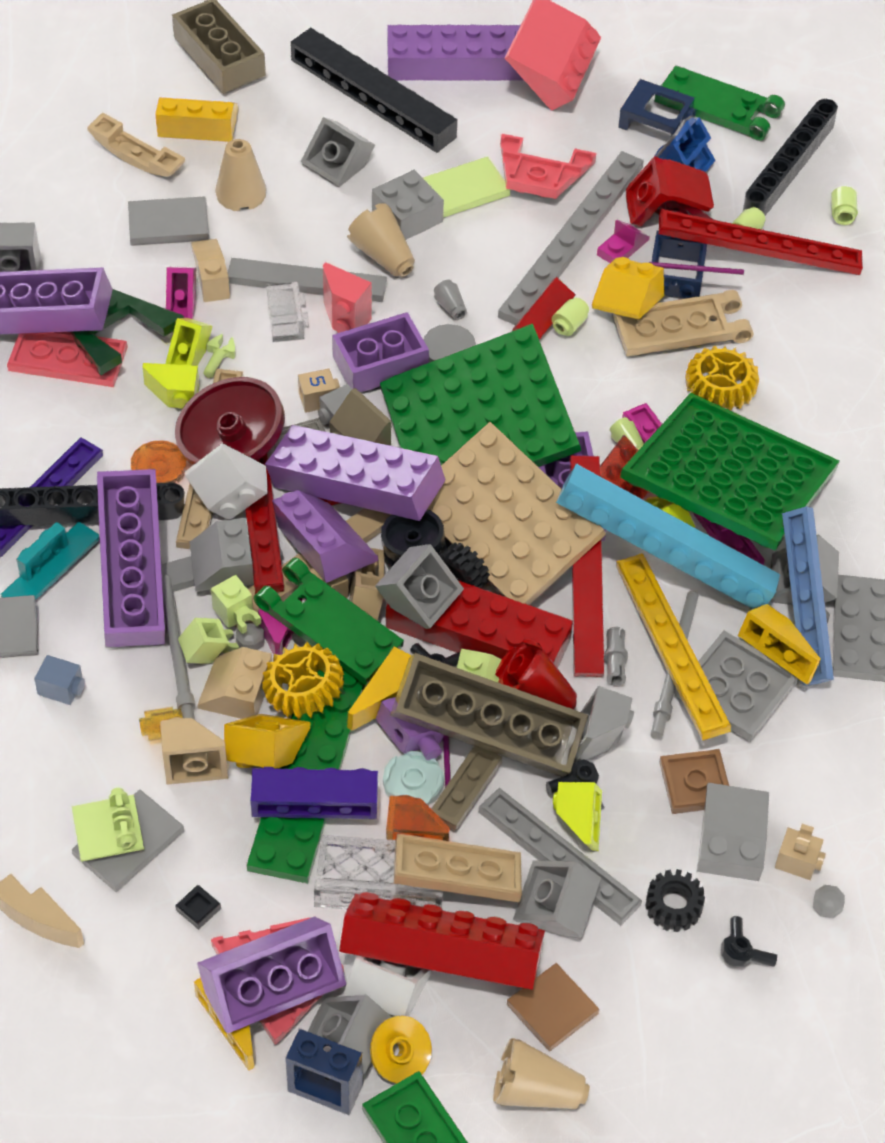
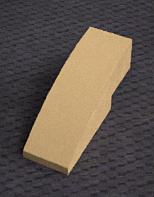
(38, 913)

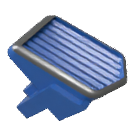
(689, 145)

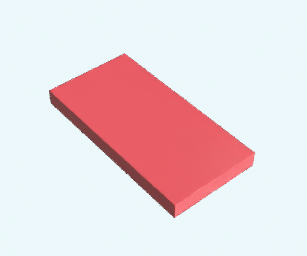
(61, 358)

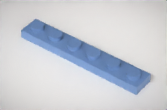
(808, 587)

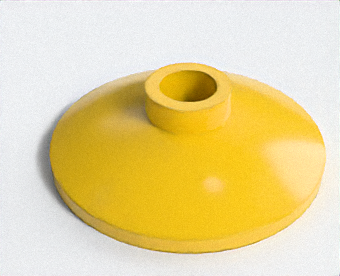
(413, 1046)

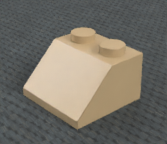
(236, 683)
(191, 752)

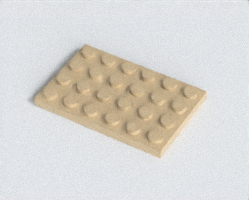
(510, 516)

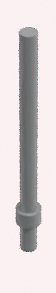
(184, 699)
(663, 707)

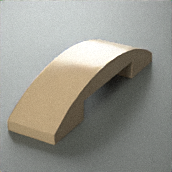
(132, 150)

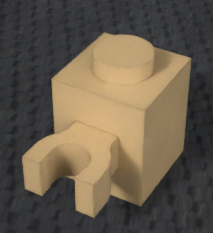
(800, 852)

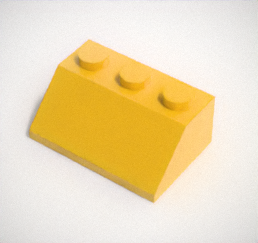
(196, 119)

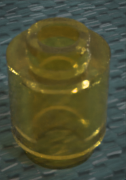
(151, 722)

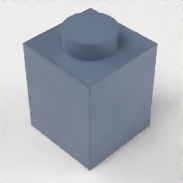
(59, 680)

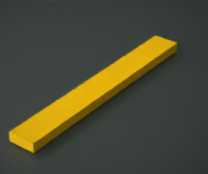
(673, 647)

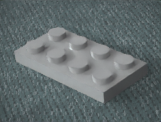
(859, 628)

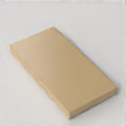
(457, 868)

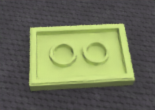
(468, 185)

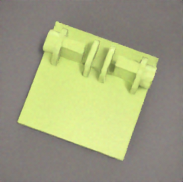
(108, 826)

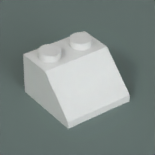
(228, 481)
(387, 983)

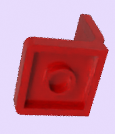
(666, 181)

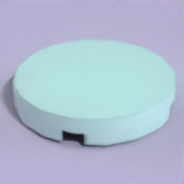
(423, 783)

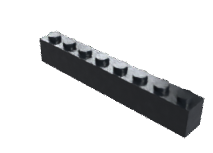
(374, 90)

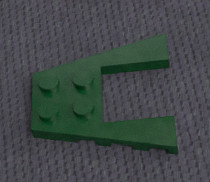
(120, 305)

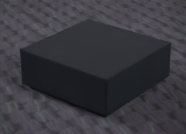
(198, 907)

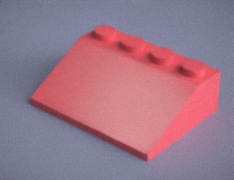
(553, 51)

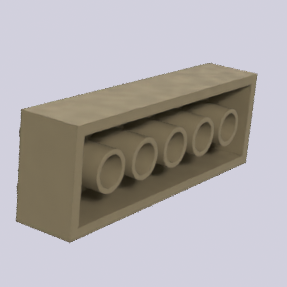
(489, 715)

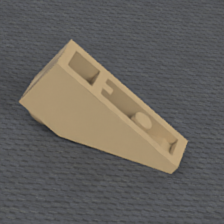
(211, 270)
(363, 583)

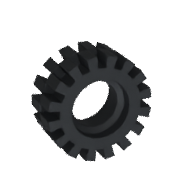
(465, 565)
(676, 884)

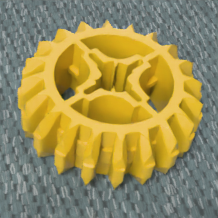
(723, 370)
(306, 688)

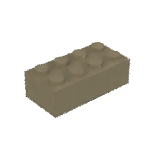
(219, 45)

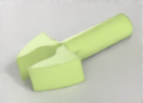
(218, 354)

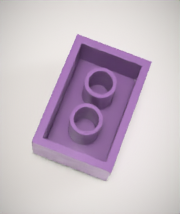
(379, 351)

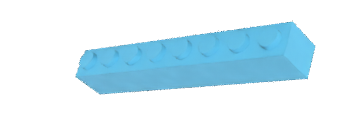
(668, 538)

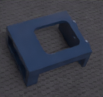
(635, 105)

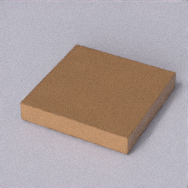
(687, 778)
(553, 1007)

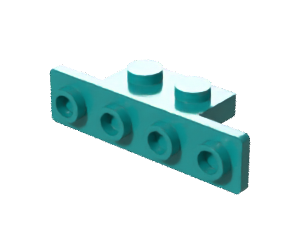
(50, 558)

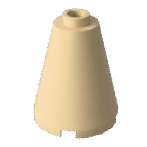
(240, 178)
(382, 240)
(537, 1080)

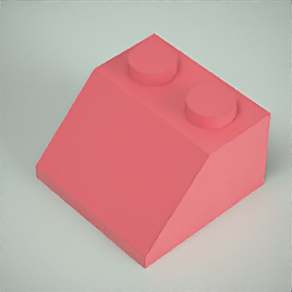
(346, 298)

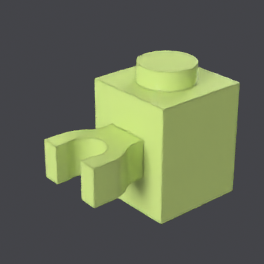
(234, 604)
(205, 640)

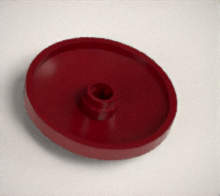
(230, 412)

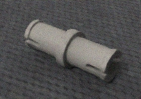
(616, 656)

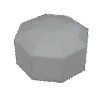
(252, 638)
(828, 901)

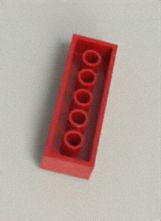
(489, 625)
(442, 940)

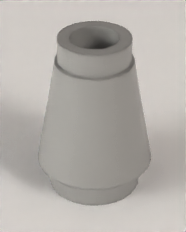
(450, 299)

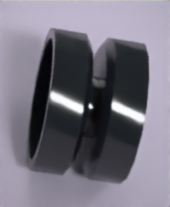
(401, 533)

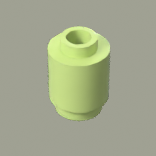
(844, 205)
(751, 218)
(570, 316)

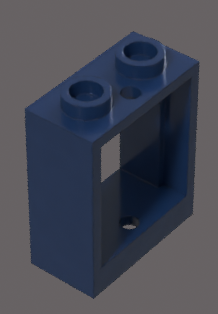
(691, 251)
(310, 1066)

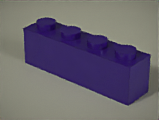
(314, 793)

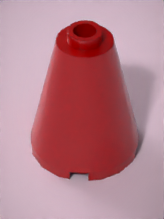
(536, 674)

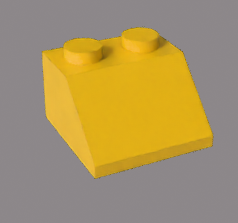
(629, 288)
(264, 740)

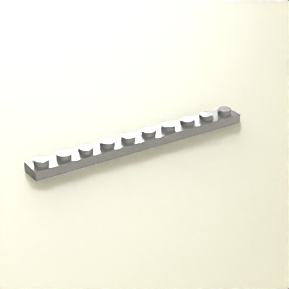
(572, 236)

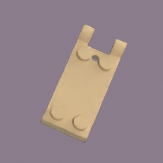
(684, 324)

